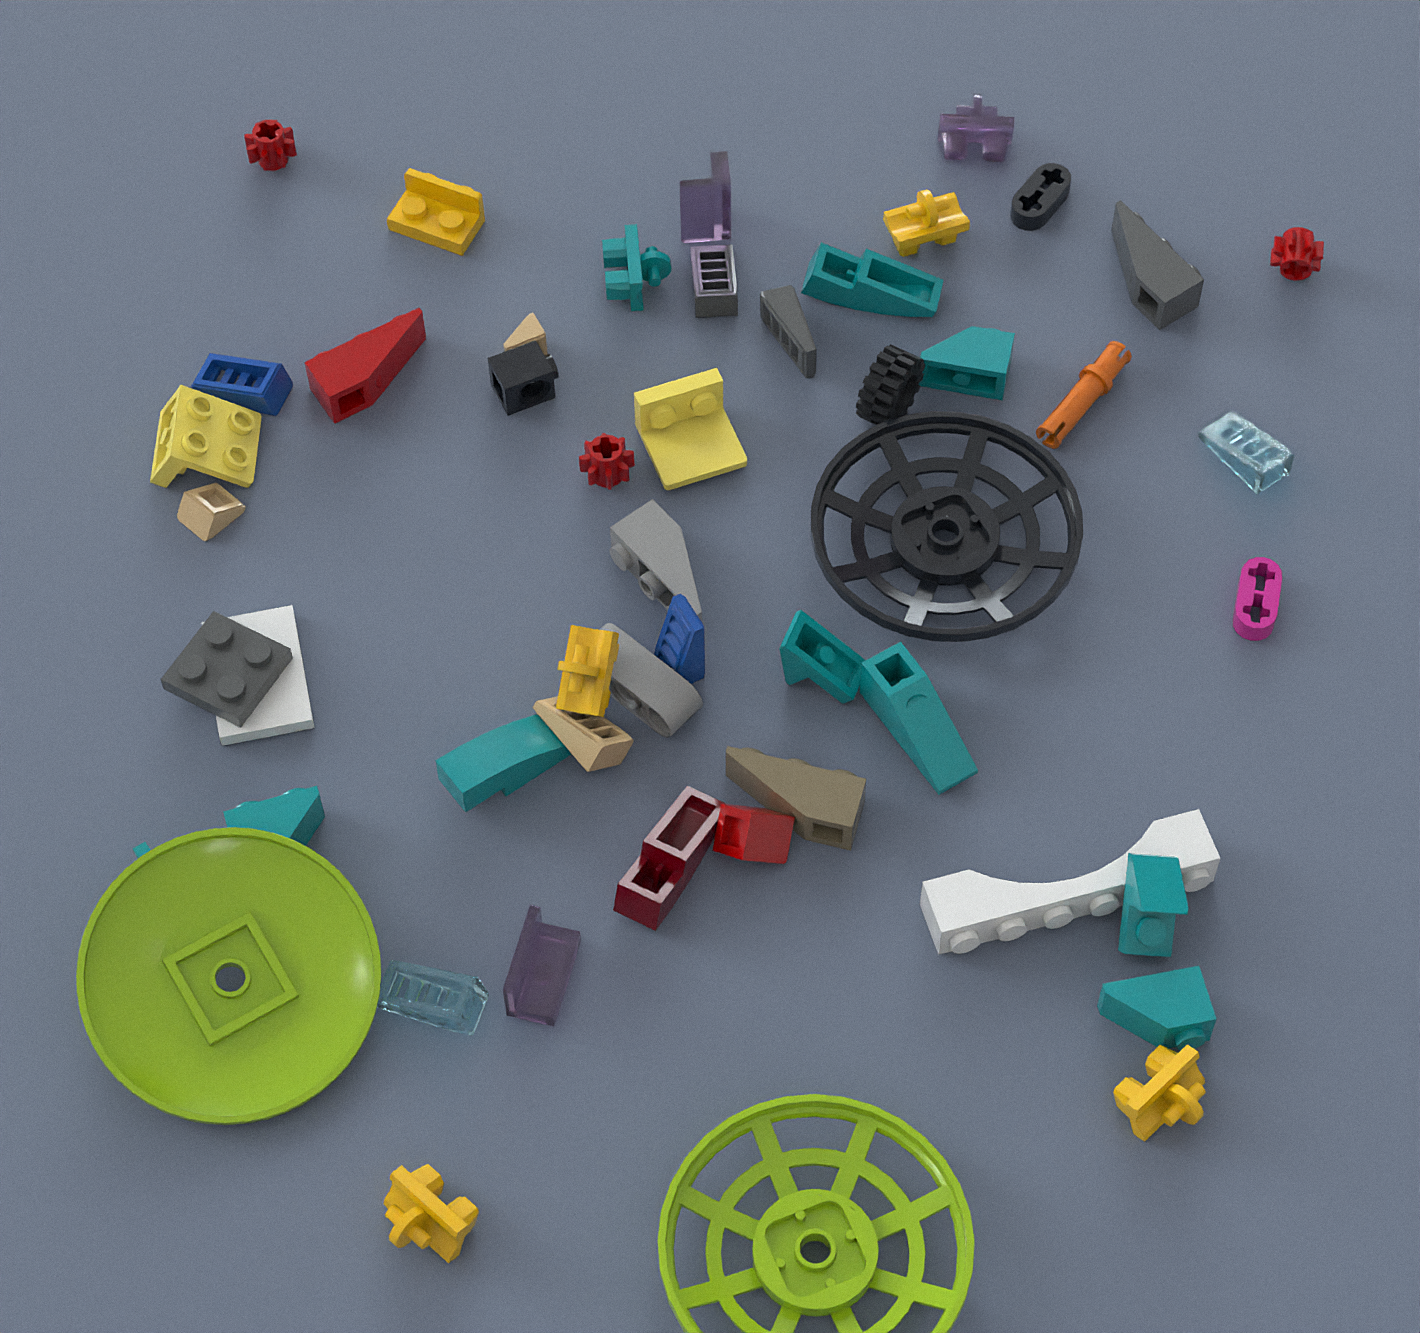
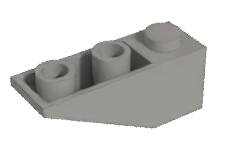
(656, 554)

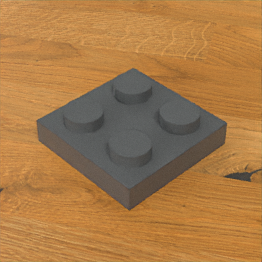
(226, 669)

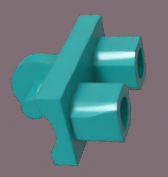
(628, 283)

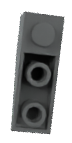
(1155, 275)

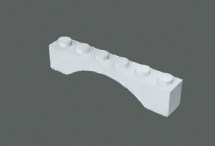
(976, 908)

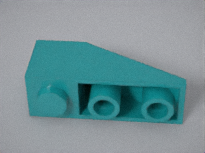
(916, 717)

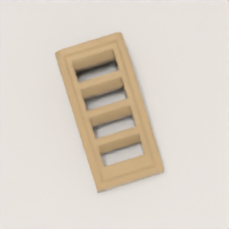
(589, 738)

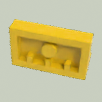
(437, 212)

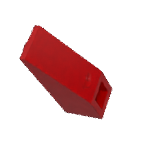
(363, 367)

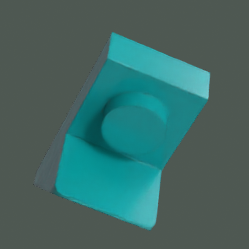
(819, 655)
(1150, 904)

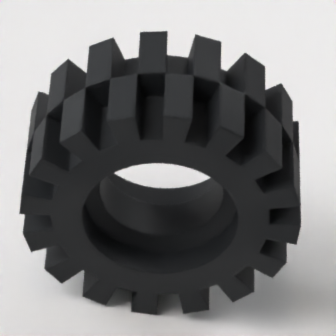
(890, 385)

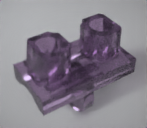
(975, 125)

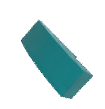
(871, 283)
(500, 761)

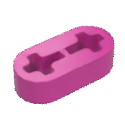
(1266, 600)

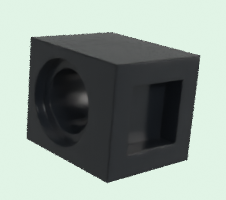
(523, 377)

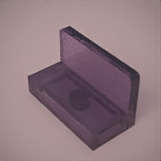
(707, 203)
(540, 969)

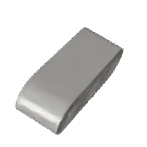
(651, 687)

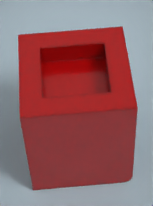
(753, 833)

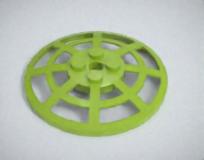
(810, 1216)

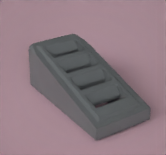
(714, 302)
(786, 321)

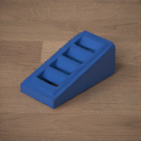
(265, 396)
(682, 640)

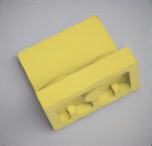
(688, 429)
(206, 437)

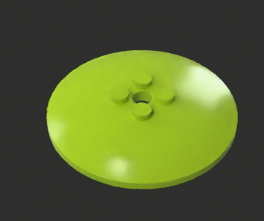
(216, 905)

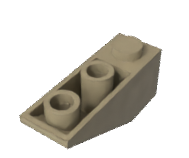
(821, 800)

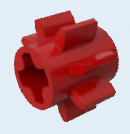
(270, 145)
(1297, 253)
(606, 461)

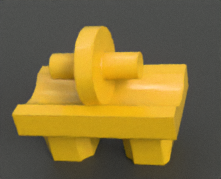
(926, 221)
(587, 670)
(1167, 1096)
(423, 1217)

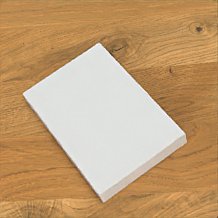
(287, 703)

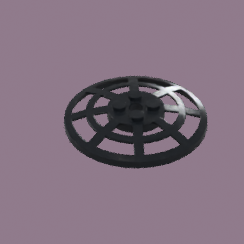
(950, 510)

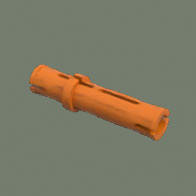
(1094, 381)

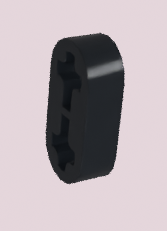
(1047, 200)

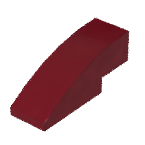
(668, 858)

